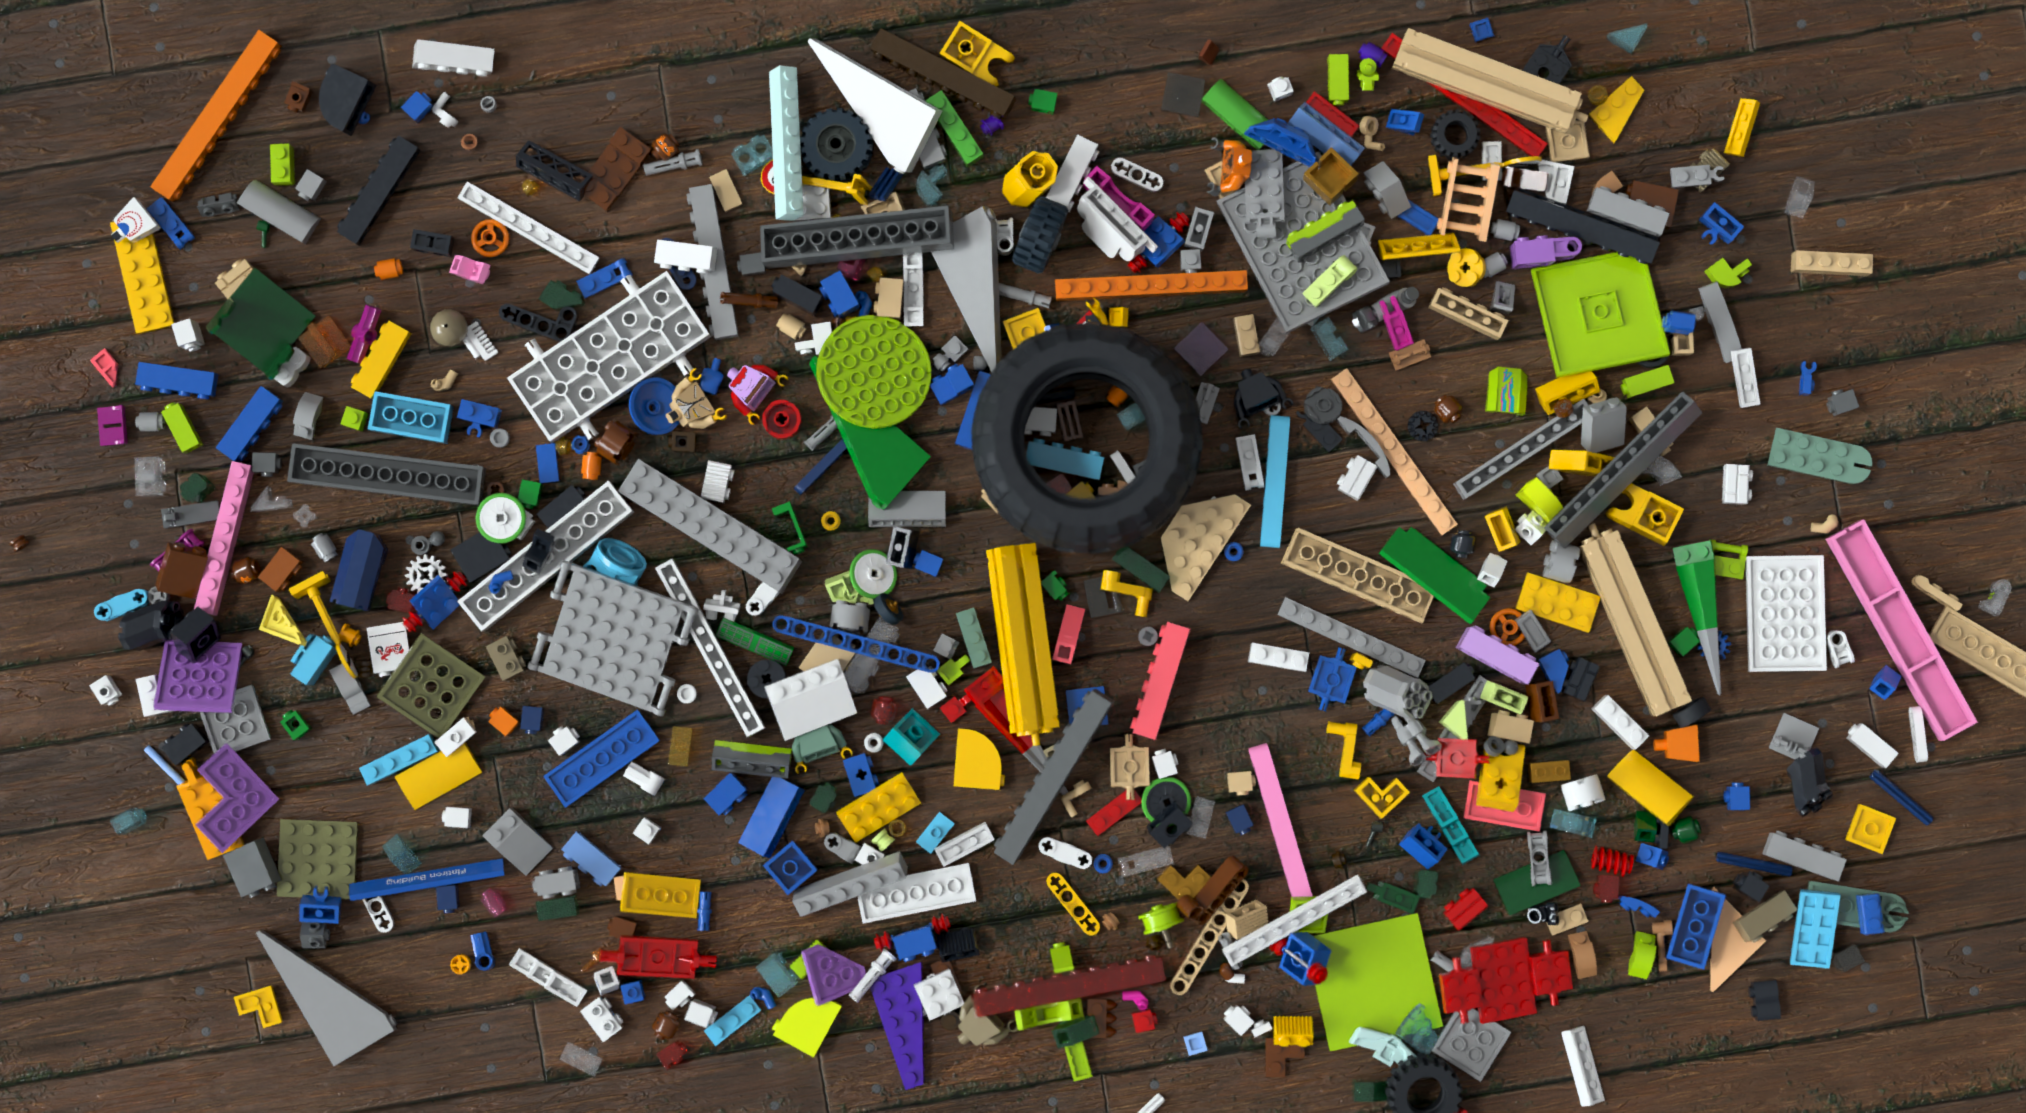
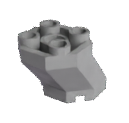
(1397, 692)

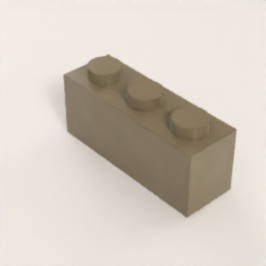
(1765, 916)

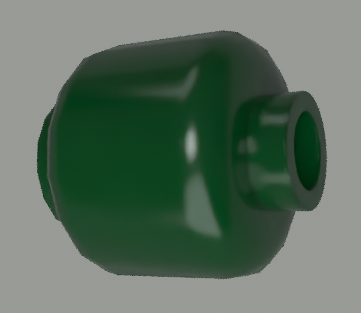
(1687, 829)

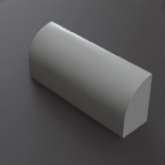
(279, 211)
(911, 510)

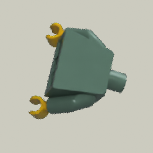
(818, 744)

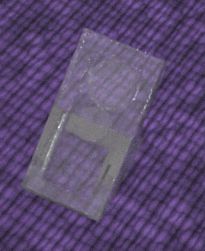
(266, 503)

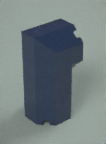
(359, 570)

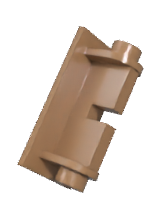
(1409, 355)

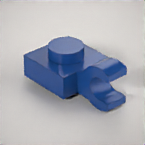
(1806, 381)

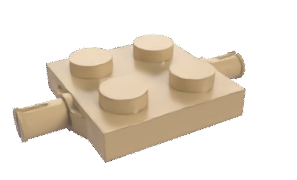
(1129, 767)

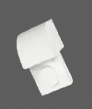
(820, 334)

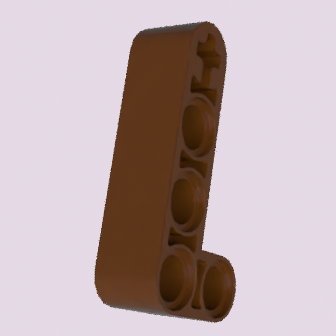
(1214, 892)

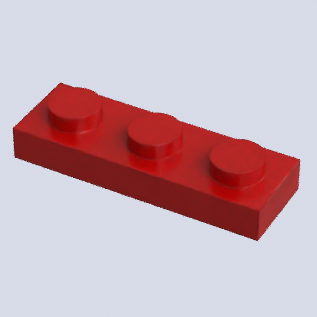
(1113, 812)

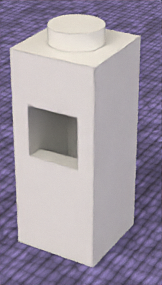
(1871, 745)

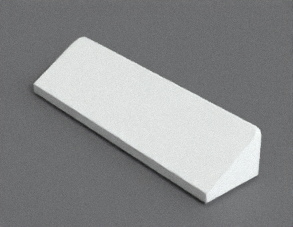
(1583, 1066)

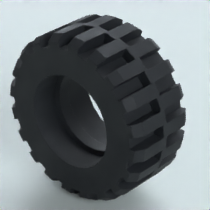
(1418, 1068)

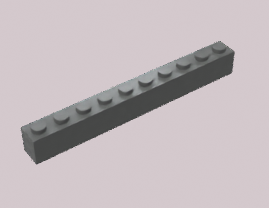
(1623, 470)
(1054, 776)

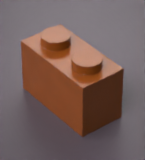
(281, 569)

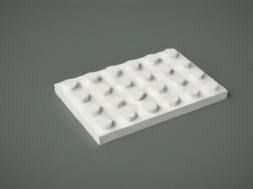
(1785, 613)

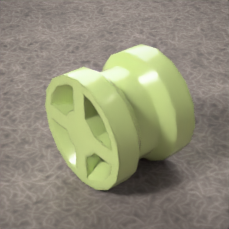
(882, 840)

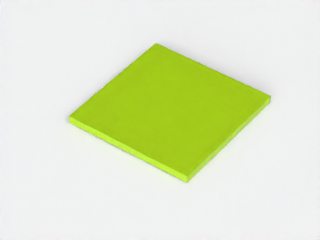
(1599, 313)
(1375, 979)

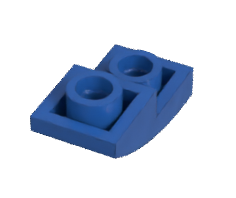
(1633, 904)

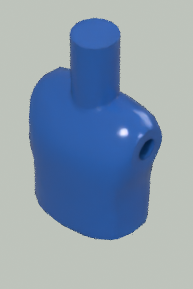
(711, 378)

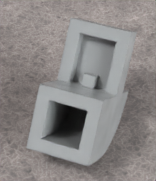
(306, 414)

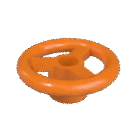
(489, 231)
(1500, 615)

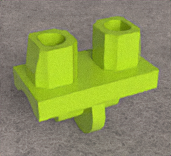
(1367, 74)

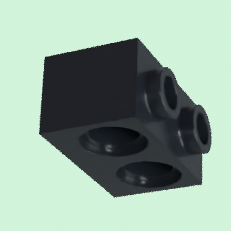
(432, 243)

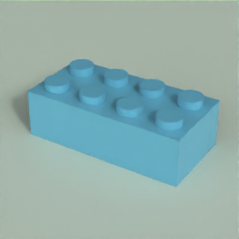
(410, 417)

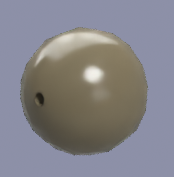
(455, 331)

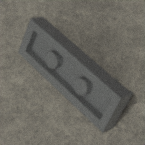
(190, 514)

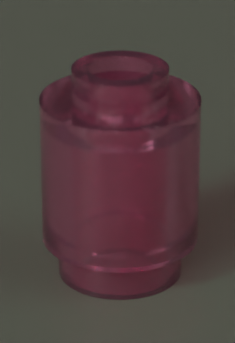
(493, 902)

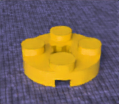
(1456, 264)

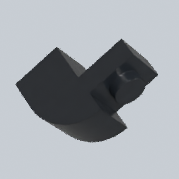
(539, 551)

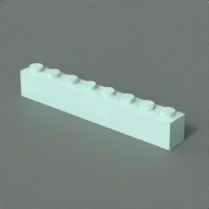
(786, 143)

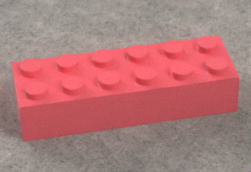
(1161, 679)

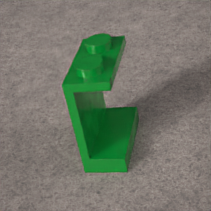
(783, 510)

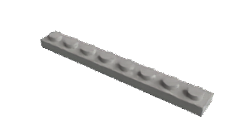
(1351, 637)

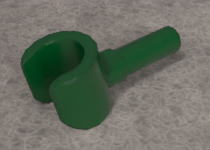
(264, 227)

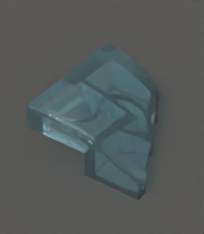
(1418, 1030)

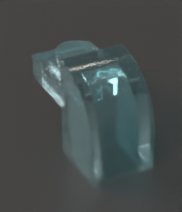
(926, 185)
(1573, 823)

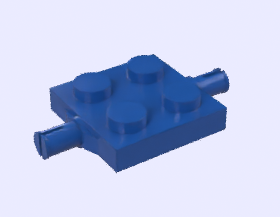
(1332, 679)

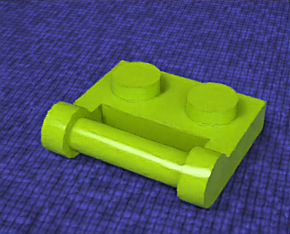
(1729, 566)

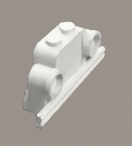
(1110, 226)

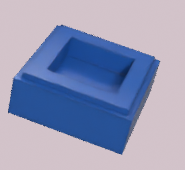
(1481, 30)

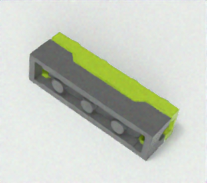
(1325, 231)
(751, 759)

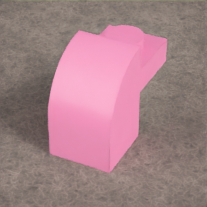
(470, 269)

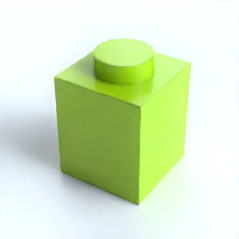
(354, 418)

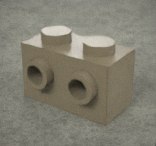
(506, 658)

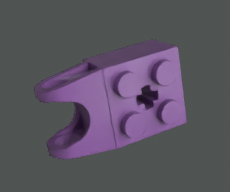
(1542, 251)

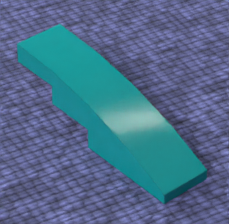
(1450, 825)

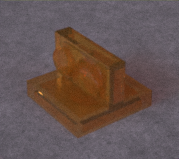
(324, 342)

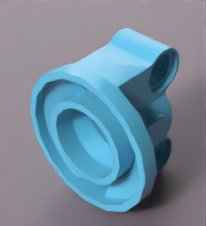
(617, 560)

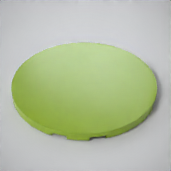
(873, 371)

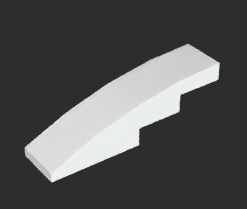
(548, 977)

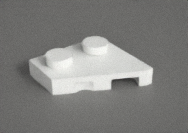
(1558, 179)

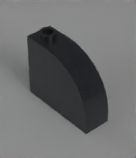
(344, 98)

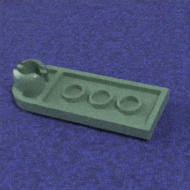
(1819, 457)
(1848, 907)

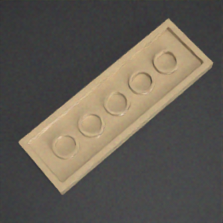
(1981, 649)

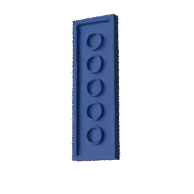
(601, 758)

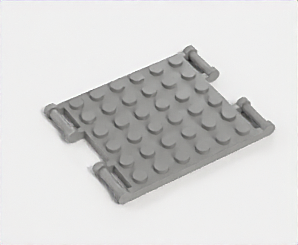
(613, 637)

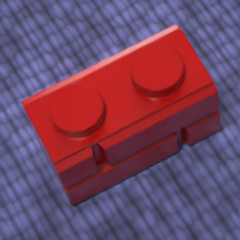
(1465, 908)

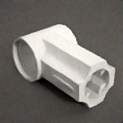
(646, 779)

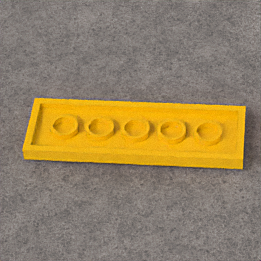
(144, 283)

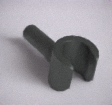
(248, 652)
(1376, 826)

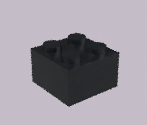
(195, 634)

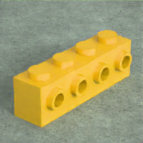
(381, 359)

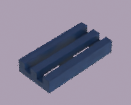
(885, 184)

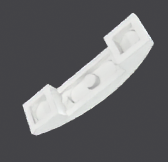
(913, 289)

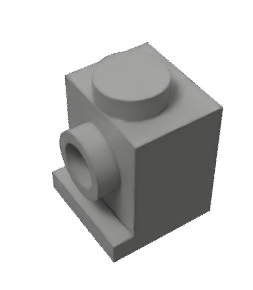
(946, 646)

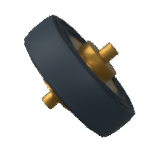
(888, 609)

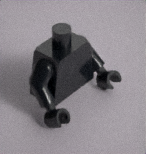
(1257, 394)

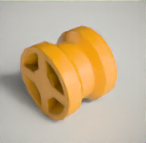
(457, 964)

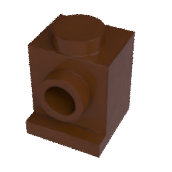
(304, 97)

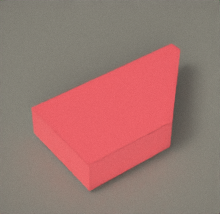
(106, 366)

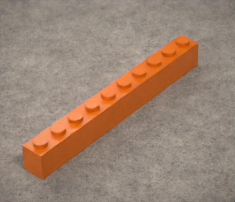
(216, 115)
(1151, 285)

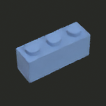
(591, 859)

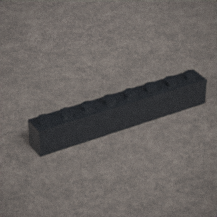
(1583, 225)

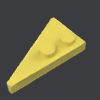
(280, 623)

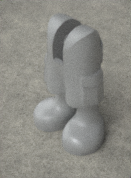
(1408, 735)

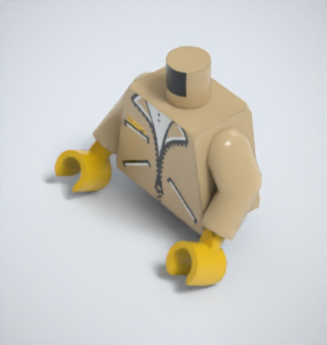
(691, 405)

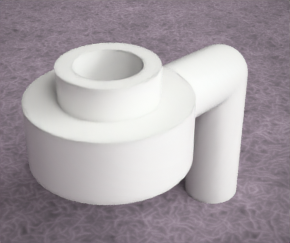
(447, 119)

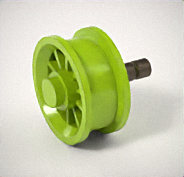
(1161, 919)

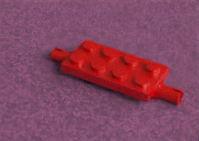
(657, 957)

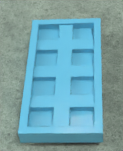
(1815, 928)

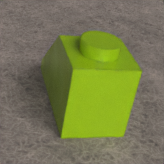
(1061, 957)

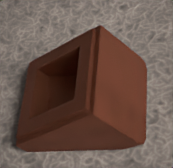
(1208, 52)

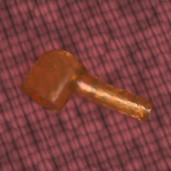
(595, 955)

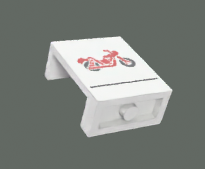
(387, 647)

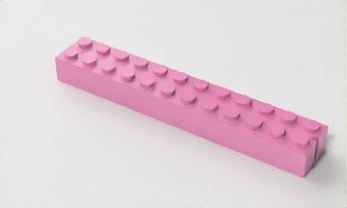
(1901, 630)

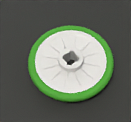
(513, 521)
(861, 572)

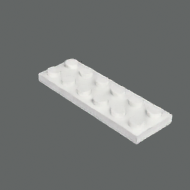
(919, 893)

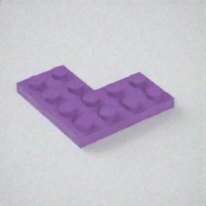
(243, 798)

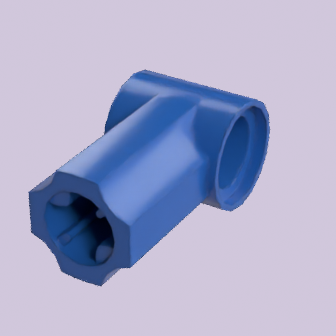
(481, 949)

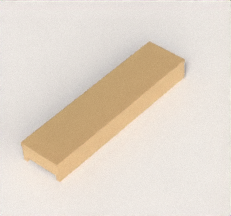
(1357, 575)

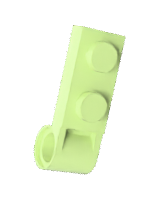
(1332, 278)

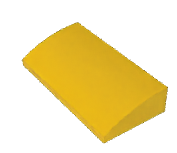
(1418, 246)
(437, 775)
(1650, 787)

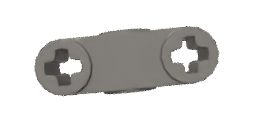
(1538, 846)

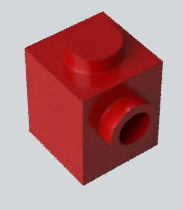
(1144, 1020)

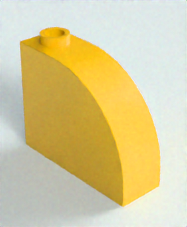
(1578, 462)
(977, 762)

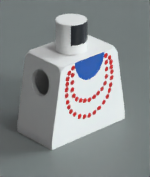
(134, 222)

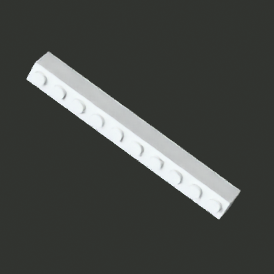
(712, 651)

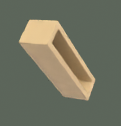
(1831, 263)

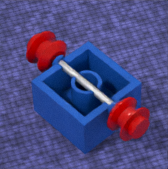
(914, 941)
(1303, 958)

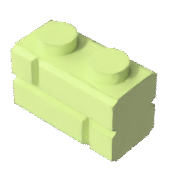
(1504, 697)

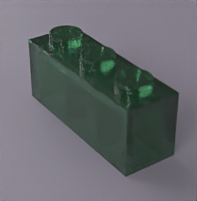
(1141, 568)

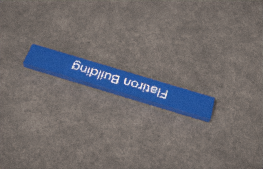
(426, 879)

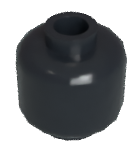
(1463, 543)

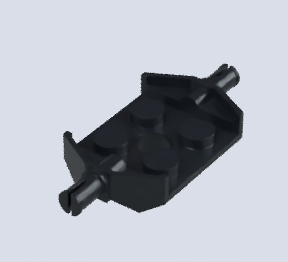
(1551, 57)

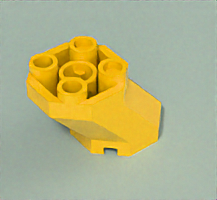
(1029, 179)

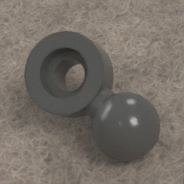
(437, 538)
(1495, 746)

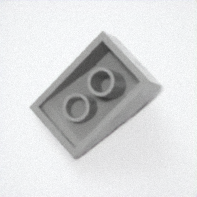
(517, 841)

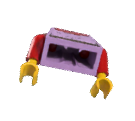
(751, 386)

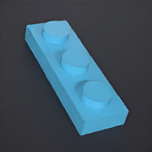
(732, 1020)

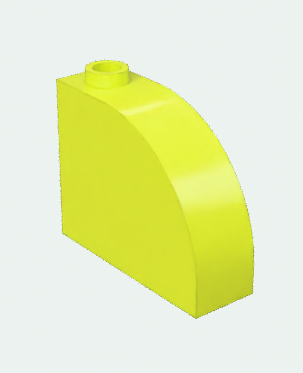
(1540, 499)
(806, 1024)

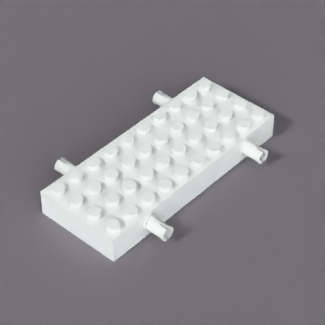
(608, 357)

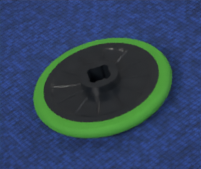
(1163, 789)

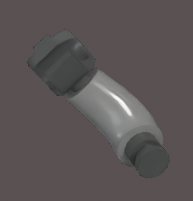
(1367, 317)

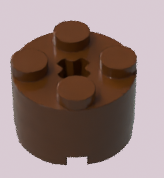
(616, 442)

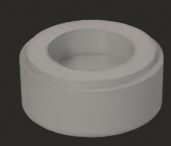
(499, 438)

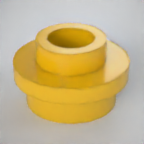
(826, 516)

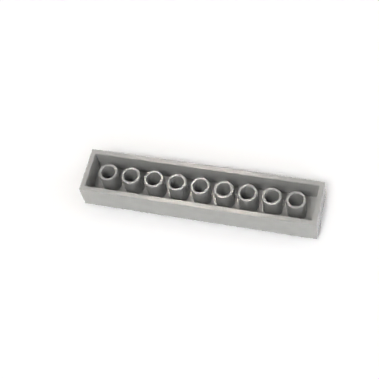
(710, 526)

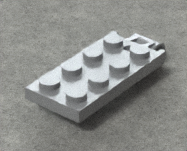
(1265, 192)

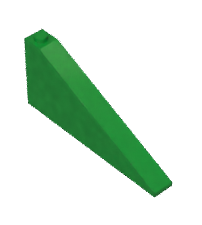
(882, 456)

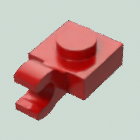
(955, 708)

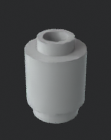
(1505, 230)
(1494, 264)
(150, 421)
(324, 547)

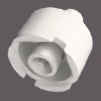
(1583, 792)

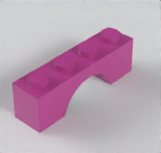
(1135, 211)

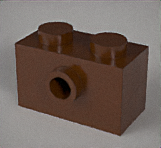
(1542, 701)

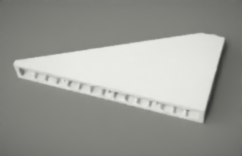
(894, 116)

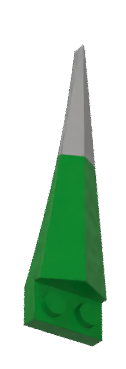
(1698, 579)

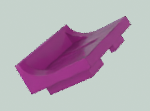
(113, 435)

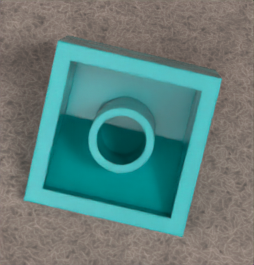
(911, 737)

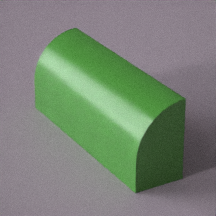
(1233, 110)

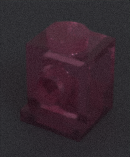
(851, 271)

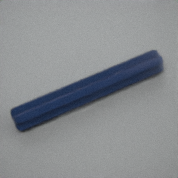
(1901, 797)
(1754, 864)

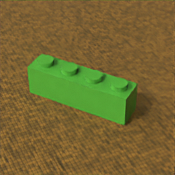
(956, 130)

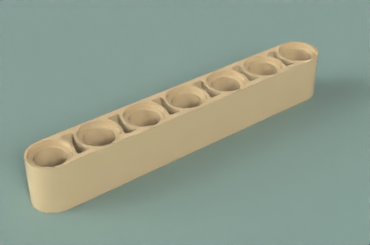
(1206, 945)

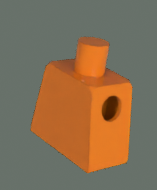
(1680, 744)

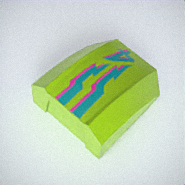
(1506, 391)

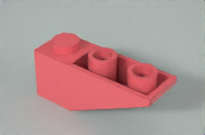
(1068, 634)

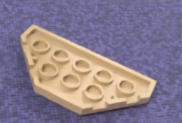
(1197, 539)

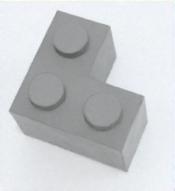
(1387, 190)

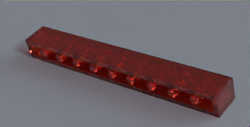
(1067, 987)

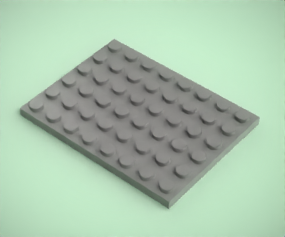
(1277, 268)

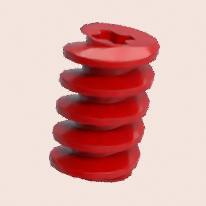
(1612, 861)

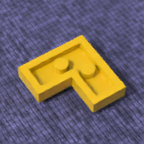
(263, 1001)

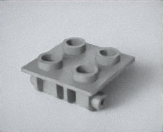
(1793, 737)

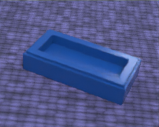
(1419, 218)
(547, 463)

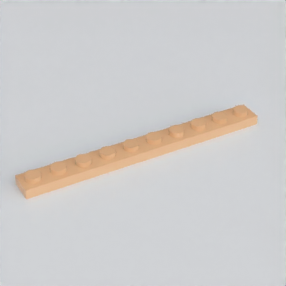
(1394, 452)

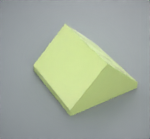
(1455, 720)

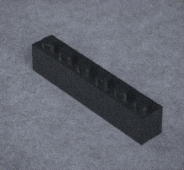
(378, 190)

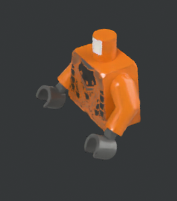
(1235, 166)

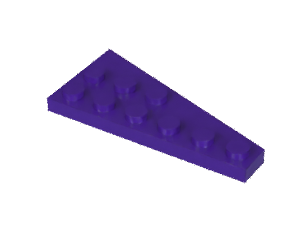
(903, 1020)

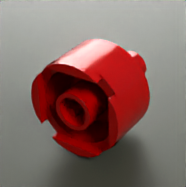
(790, 426)

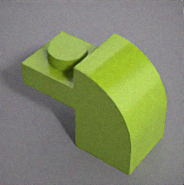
(1724, 275)
(1643, 955)

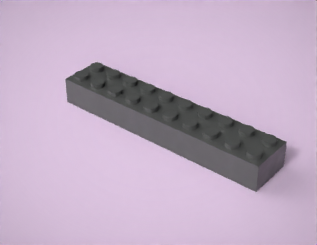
(857, 237)
(386, 474)

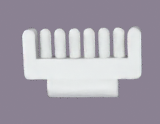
(475, 346)

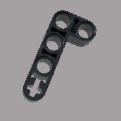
(537, 320)

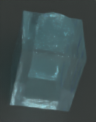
(1131, 417)

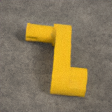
(1111, 583)
(1348, 768)

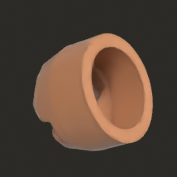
(467, 138)

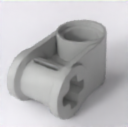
(845, 849)

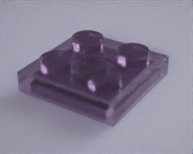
(1201, 349)

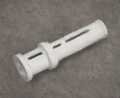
(877, 968)

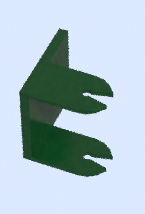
(261, 323)

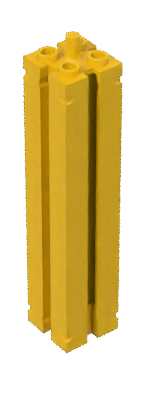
(1023, 640)

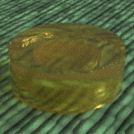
(1598, 95)

